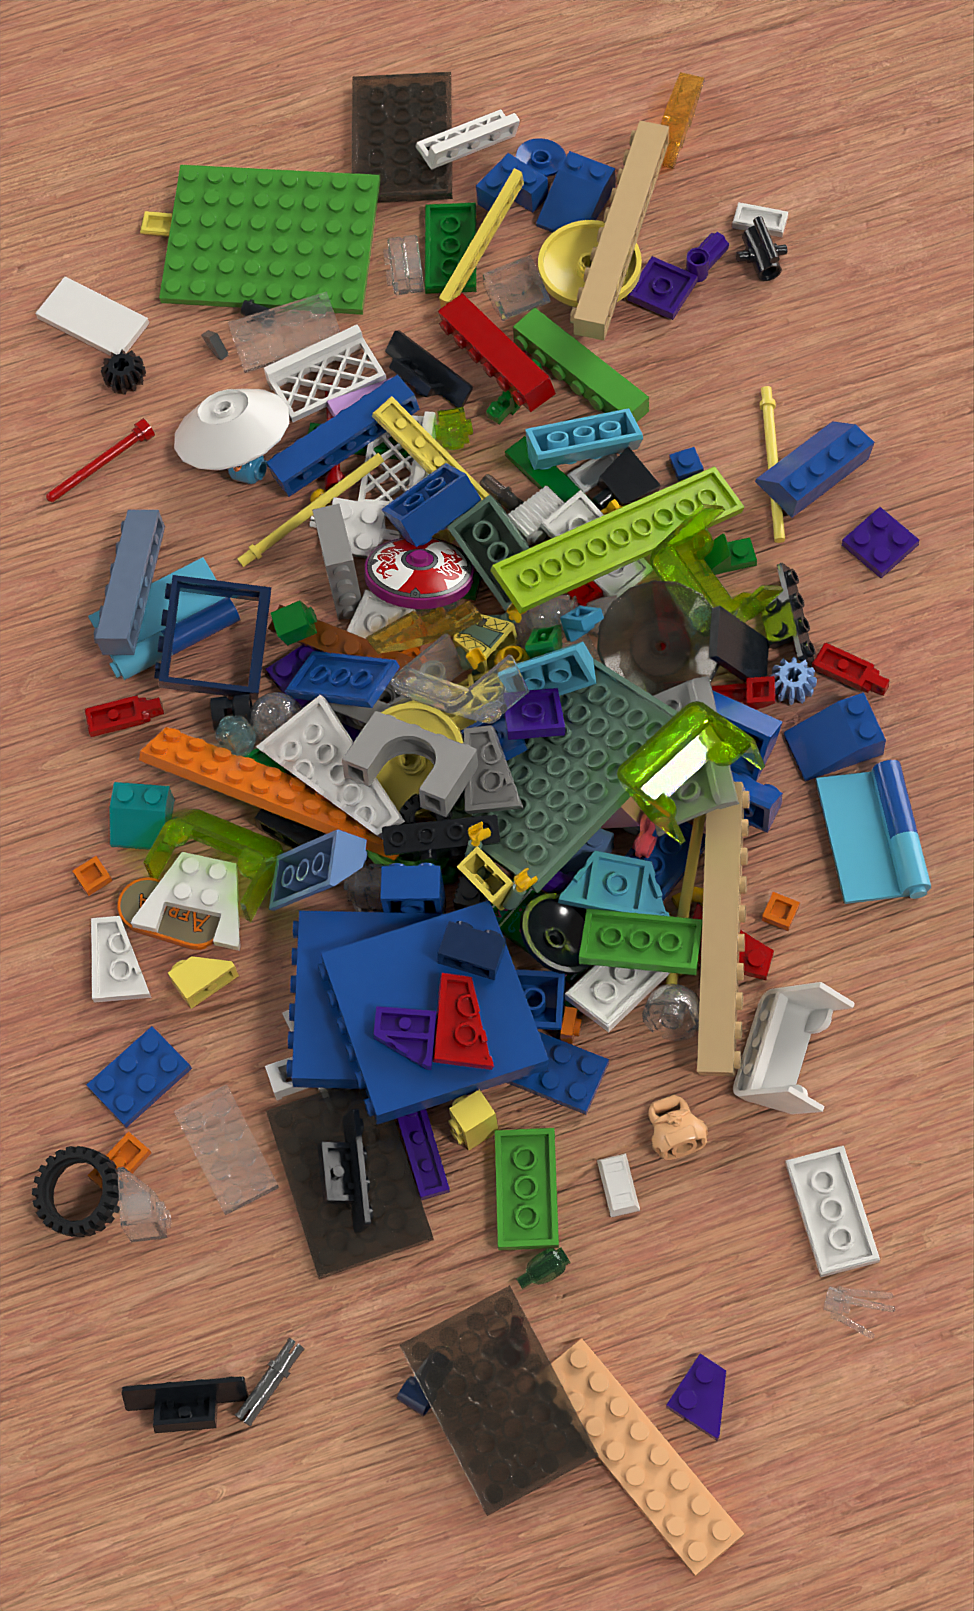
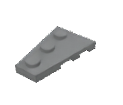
(492, 783)

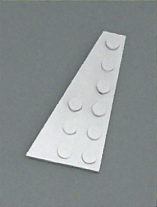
(313, 750)

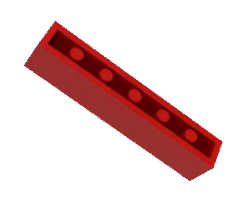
(496, 353)

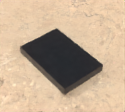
(737, 646)

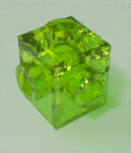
(449, 420)

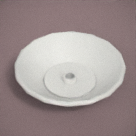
(231, 428)

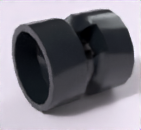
(240, 705)

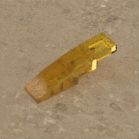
(680, 114)
(416, 631)

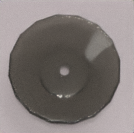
(653, 615)

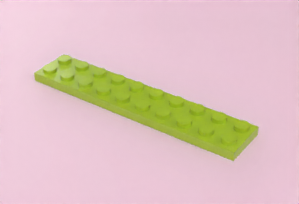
(609, 541)

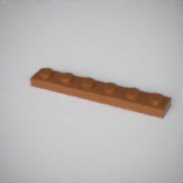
(338, 641)

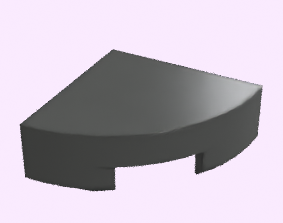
(215, 344)

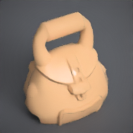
(677, 1131)

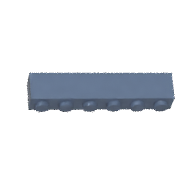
(129, 582)

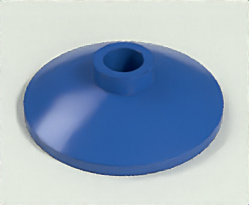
(542, 155)

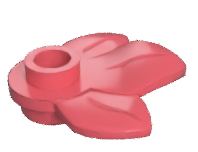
(645, 841)

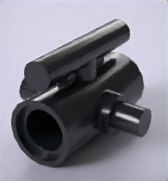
(761, 251)

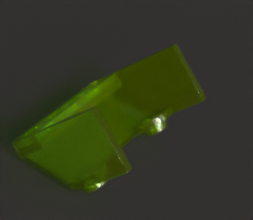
(681, 560)
(677, 754)
(254, 851)

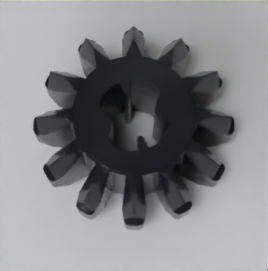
(123, 371)

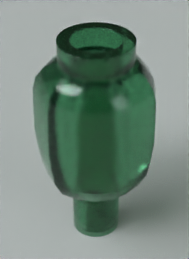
(544, 1267)

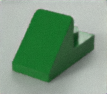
(730, 555)

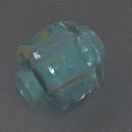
(236, 735)

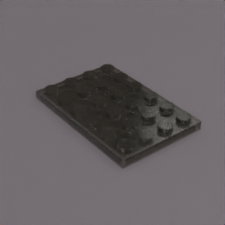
(388, 122)
(393, 1195)
(498, 1400)

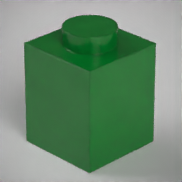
(294, 622)

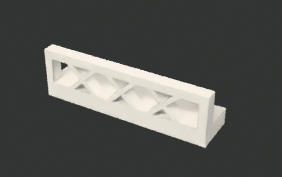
(468, 138)

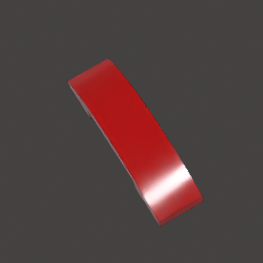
(756, 693)

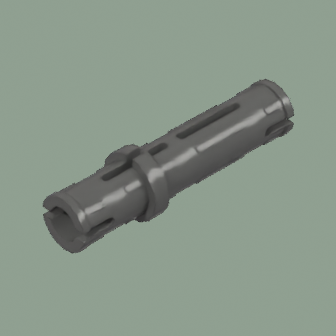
(270, 1381)

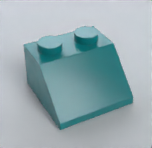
(138, 814)

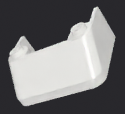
(779, 1044)

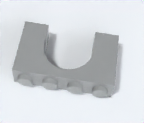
(338, 560)
(390, 737)

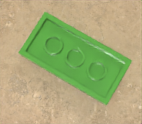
(641, 941)
(526, 1189)

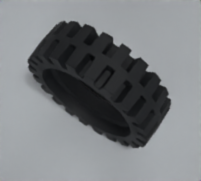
(47, 1181)

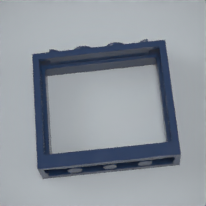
(221, 589)

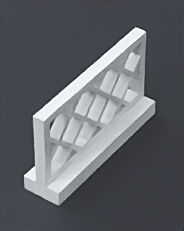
(315, 359)
(417, 472)

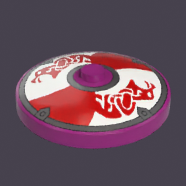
(419, 575)

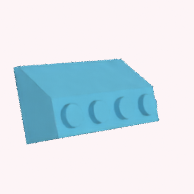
(582, 439)

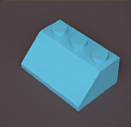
(561, 669)

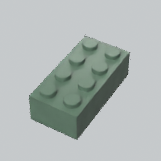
(488, 538)

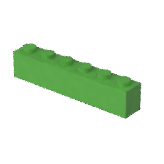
(578, 366)

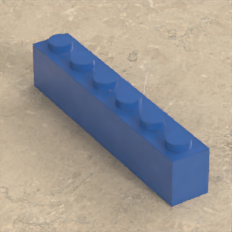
(337, 437)

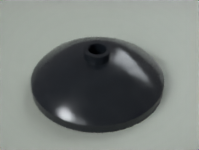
(554, 933)

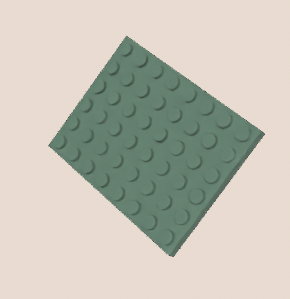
(572, 779)

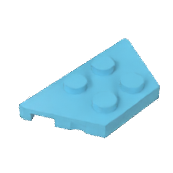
(615, 885)

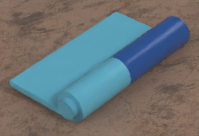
(196, 620)
(873, 834)

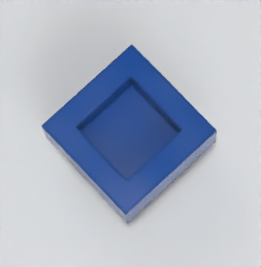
(686, 463)

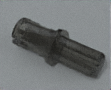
(502, 494)

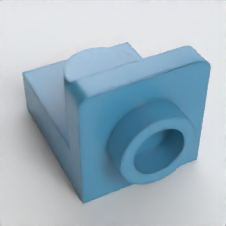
(580, 621)

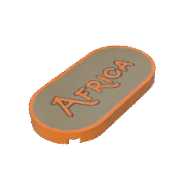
(177, 925)

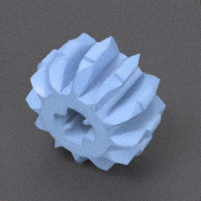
(796, 672)

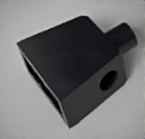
(625, 481)

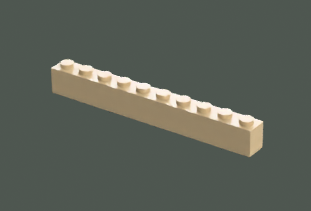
(621, 230)
(722, 938)

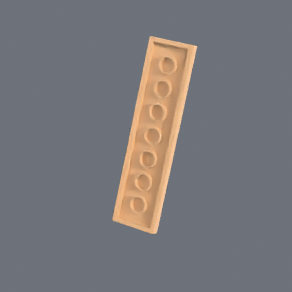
(645, 1462)

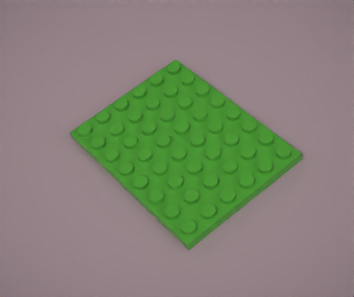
(269, 237)

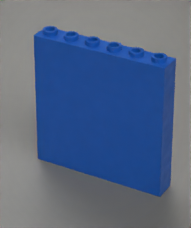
(404, 972)
(316, 1042)

